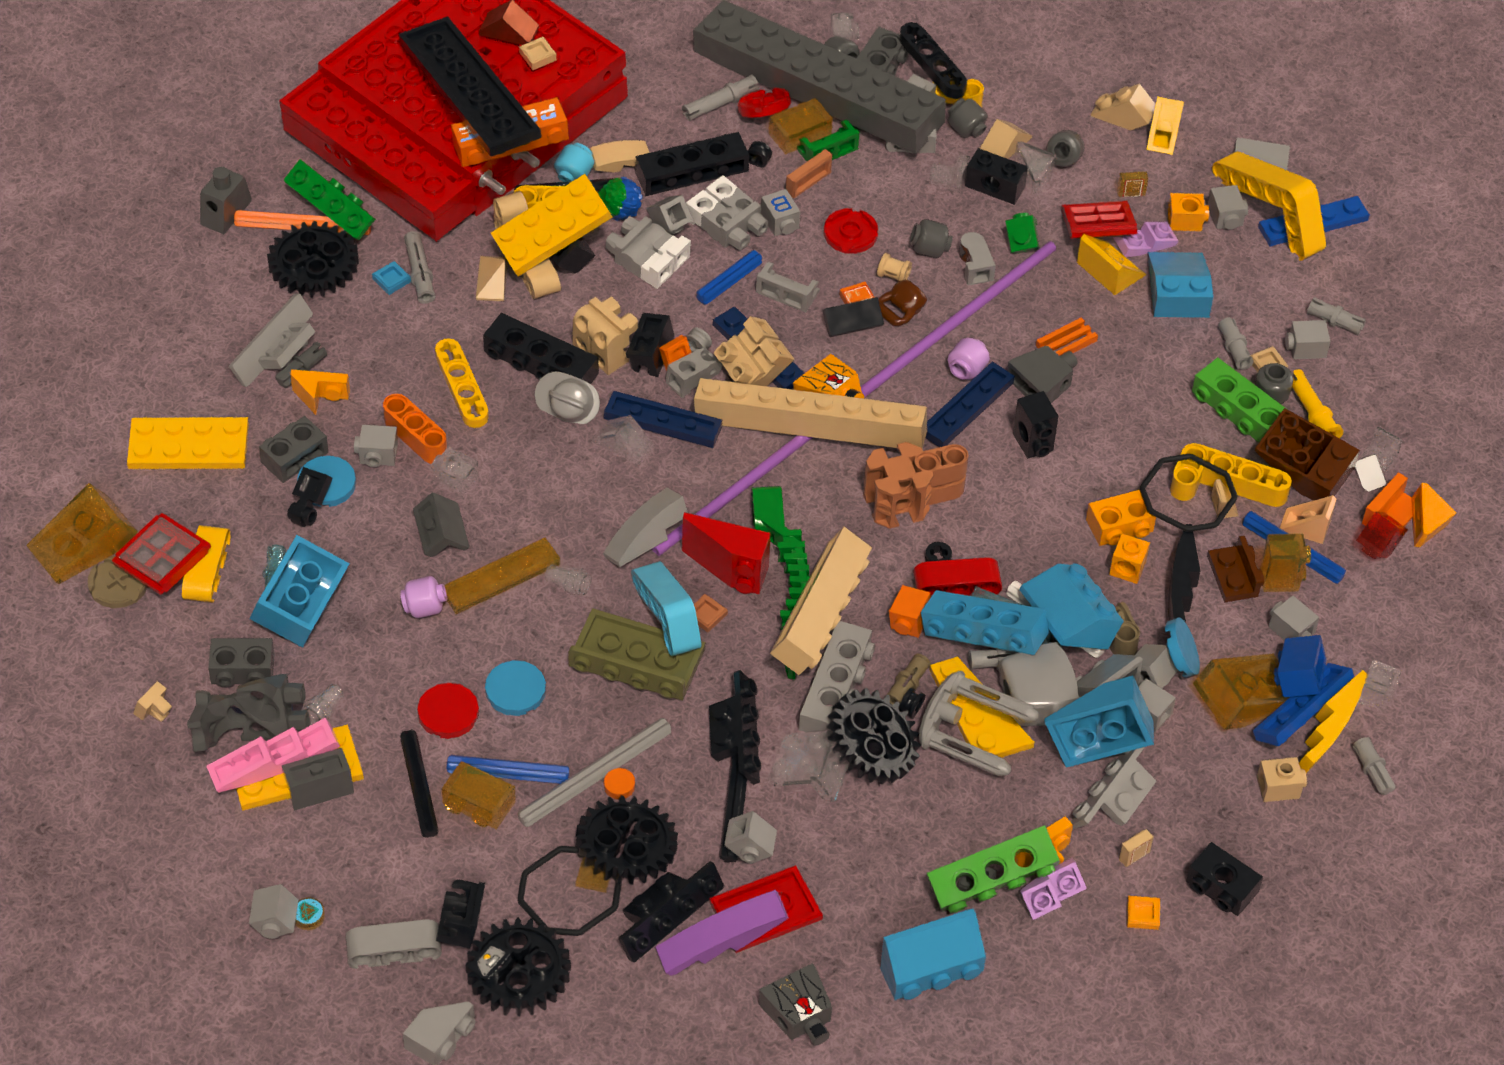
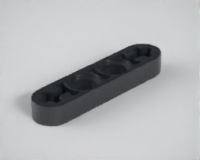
(937, 58)

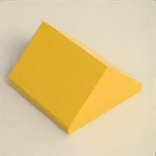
(1107, 264)

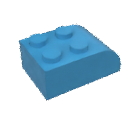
(299, 591)

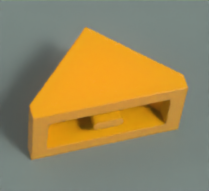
(1429, 514)

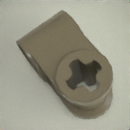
(1128, 636)

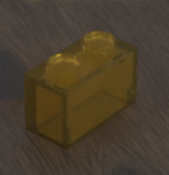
(804, 120)
(1284, 562)
(478, 795)

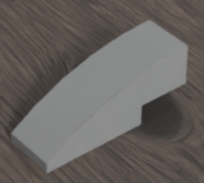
(646, 527)

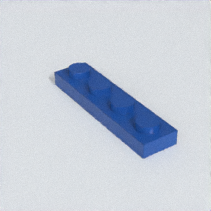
(1334, 216)
(1300, 709)

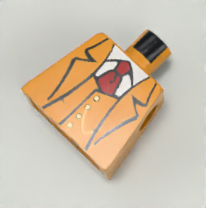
(830, 377)

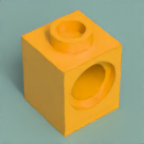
(1187, 212)
(1129, 558)

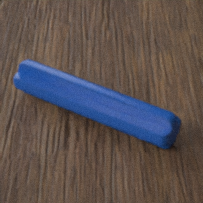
(729, 277)

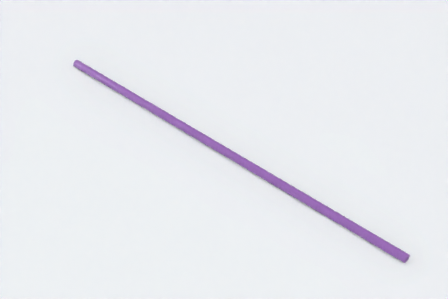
(867, 388)

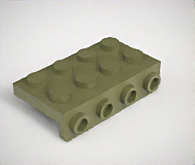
(633, 655)

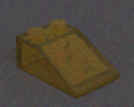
(81, 535)
(1240, 689)

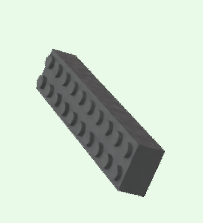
(813, 70)

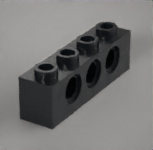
(692, 163)
(536, 350)

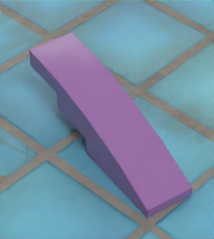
(721, 931)

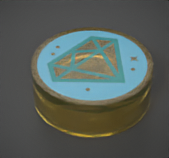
(309, 914)

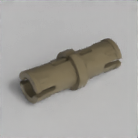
(916, 668)

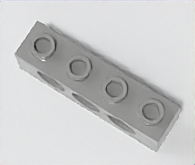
(845, 642)

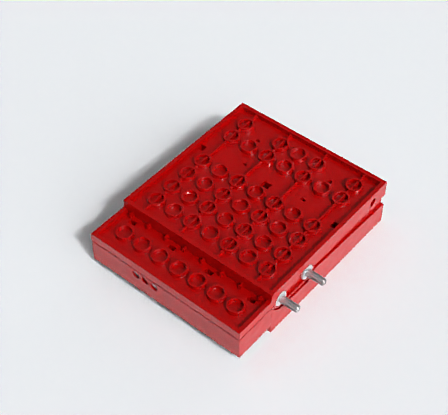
(391, 127)

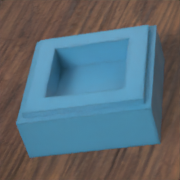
(391, 277)

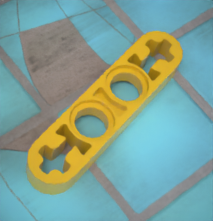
(461, 383)

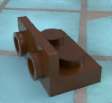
(1236, 571)

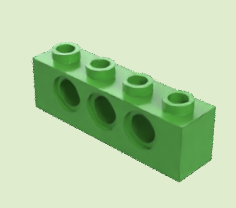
(1236, 399)
(1034, 842)

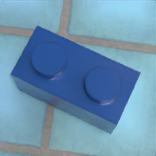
(1301, 666)

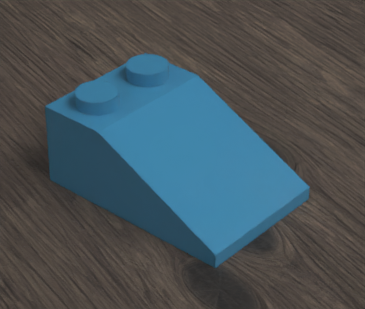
(1180, 284)
(1102, 723)

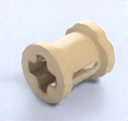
(894, 268)

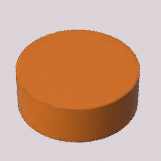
(619, 782)

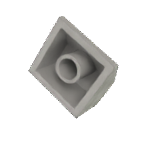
(1112, 669)

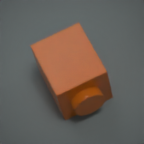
(906, 611)

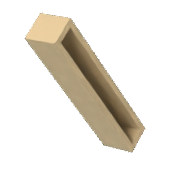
(821, 602)

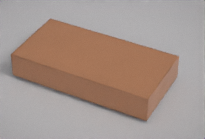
(809, 173)

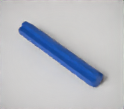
(1318, 561)
(513, 769)

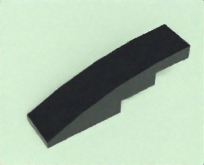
(1184, 577)

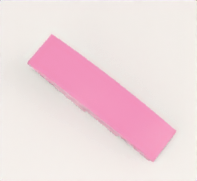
(264, 758)

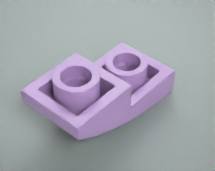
(1150, 238)
(1045, 893)

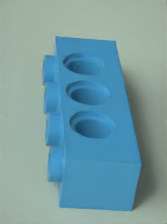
(985, 622)

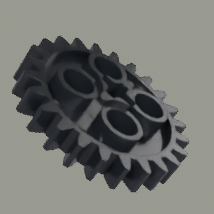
(313, 259)
(873, 736)
(609, 826)
(538, 982)

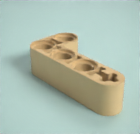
(542, 278)

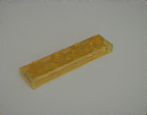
(501, 575)

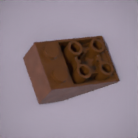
(1308, 454)

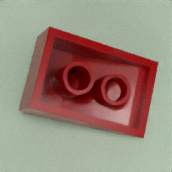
(728, 551)

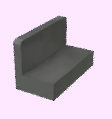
(440, 524)
(318, 778)

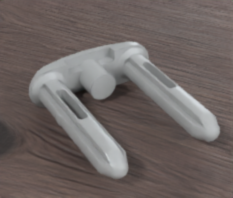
(942, 709)

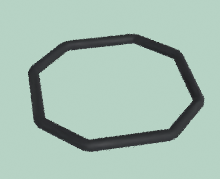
(1173, 522)
(561, 931)

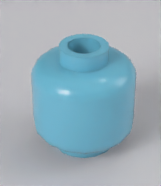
(574, 162)

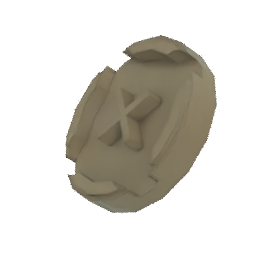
(113, 586)

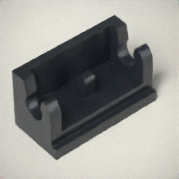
(652, 333)
(460, 914)

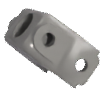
(1039, 680)

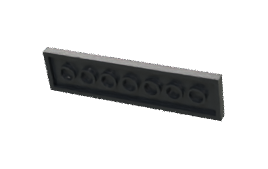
(470, 86)

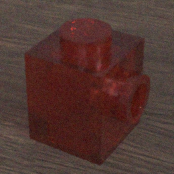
(1381, 535)

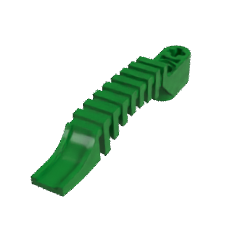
(769, 517)

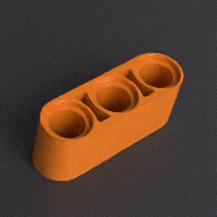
(414, 427)

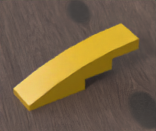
(1333, 719)

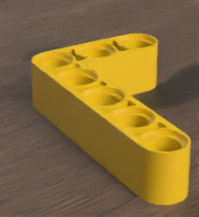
(1283, 189)

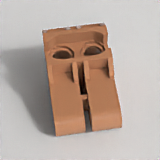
(913, 480)

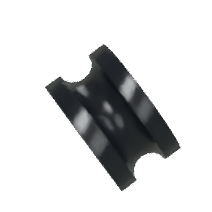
(759, 154)
(938, 547)
(912, 702)

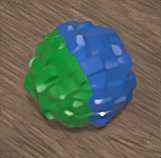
(621, 198)

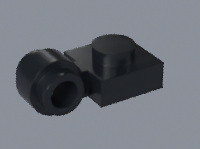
(310, 489)

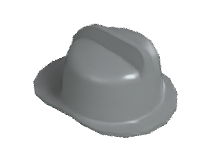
(567, 397)

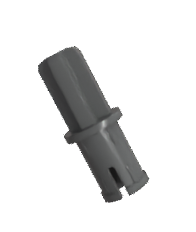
(302, 362)

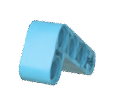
(670, 606)

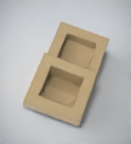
(614, 155)

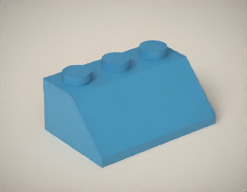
(1073, 606)
(933, 955)

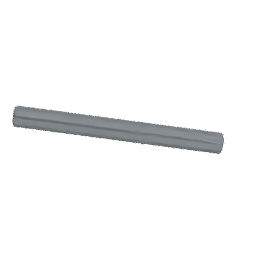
(594, 772)

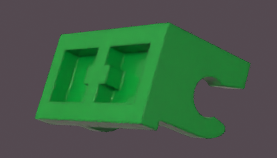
(838, 143)

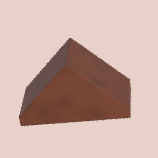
(509, 24)

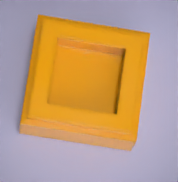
(1143, 912)

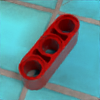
(958, 576)

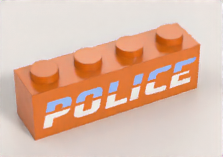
(546, 114)

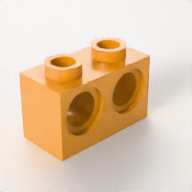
(1119, 516)

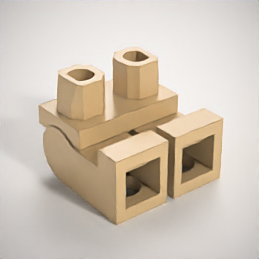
(604, 332)
(753, 354)

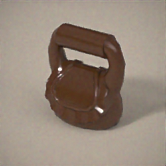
(907, 298)

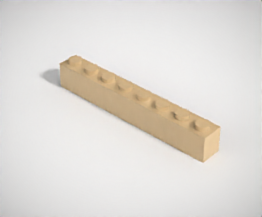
(811, 413)

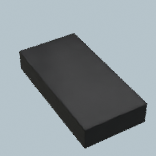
(853, 317)

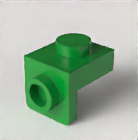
(1022, 233)

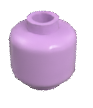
(968, 358)
(423, 597)

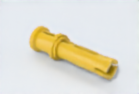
(1317, 413)

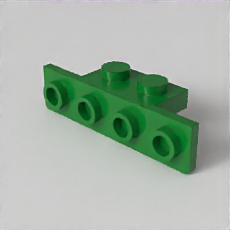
(330, 199)

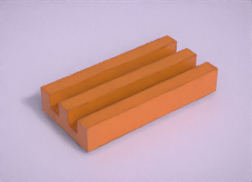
(1068, 334)

